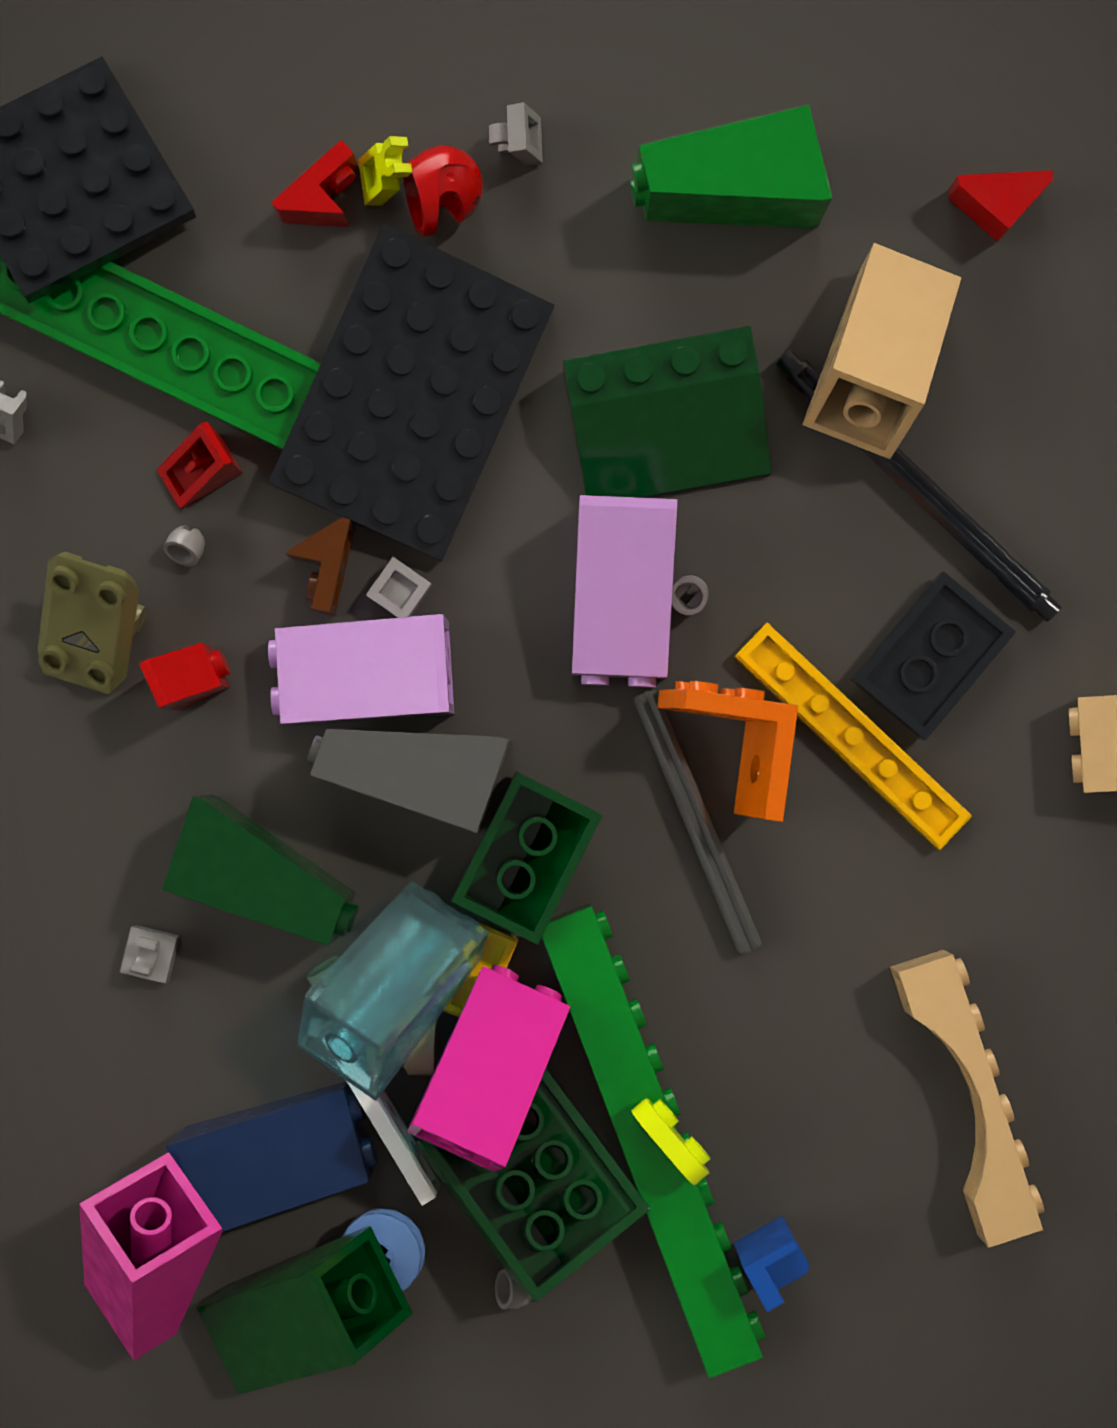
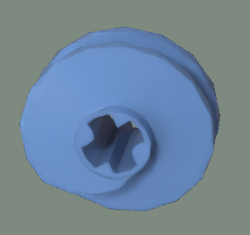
(399, 1237)

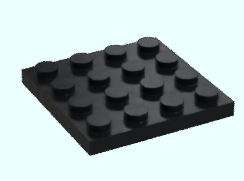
(79, 181)

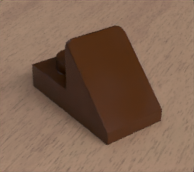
(330, 550)

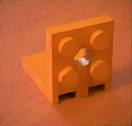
(765, 745)

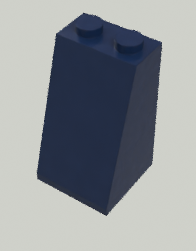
(276, 1154)

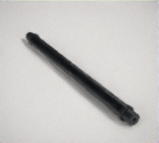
(942, 508)

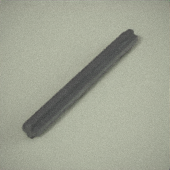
(697, 822)

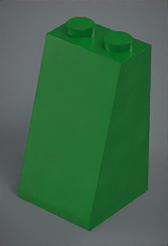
(736, 174)

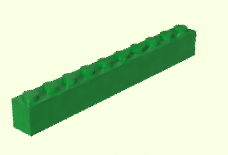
(625, 1077)

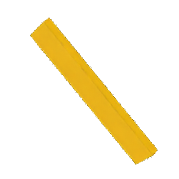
(853, 736)

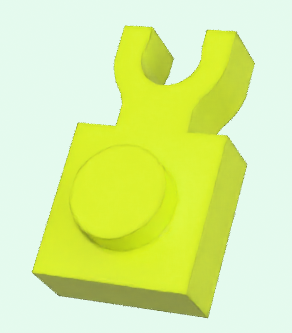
(382, 170)

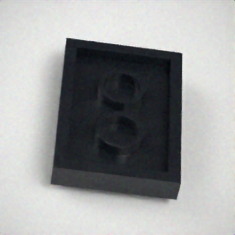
(933, 656)

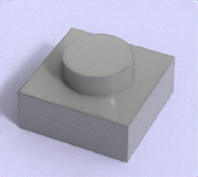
(399, 589)

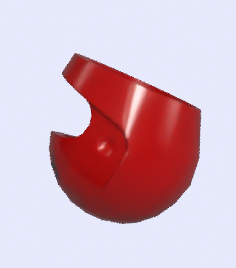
(444, 179)

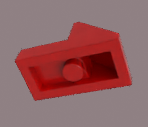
(308, 196)

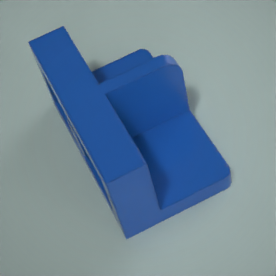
(771, 1260)

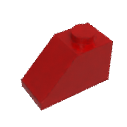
(186, 675)

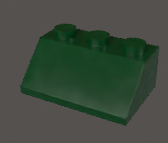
(526, 857)

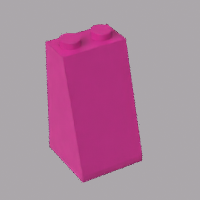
(490, 1068)
(146, 1252)

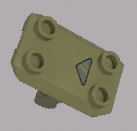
(88, 622)

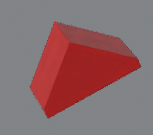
(998, 198)
(198, 466)

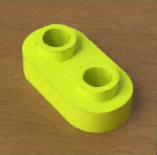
(685, 1155)

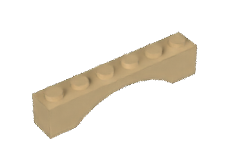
(996, 1186)

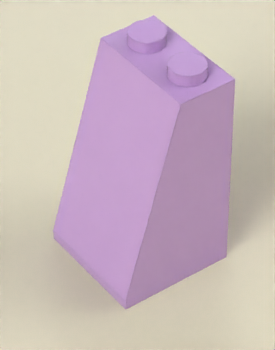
(623, 589)
(362, 670)

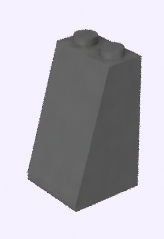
(422, 772)

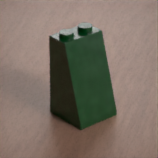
(255, 875)
(306, 1313)

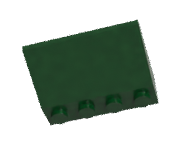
(669, 415)
(551, 1201)

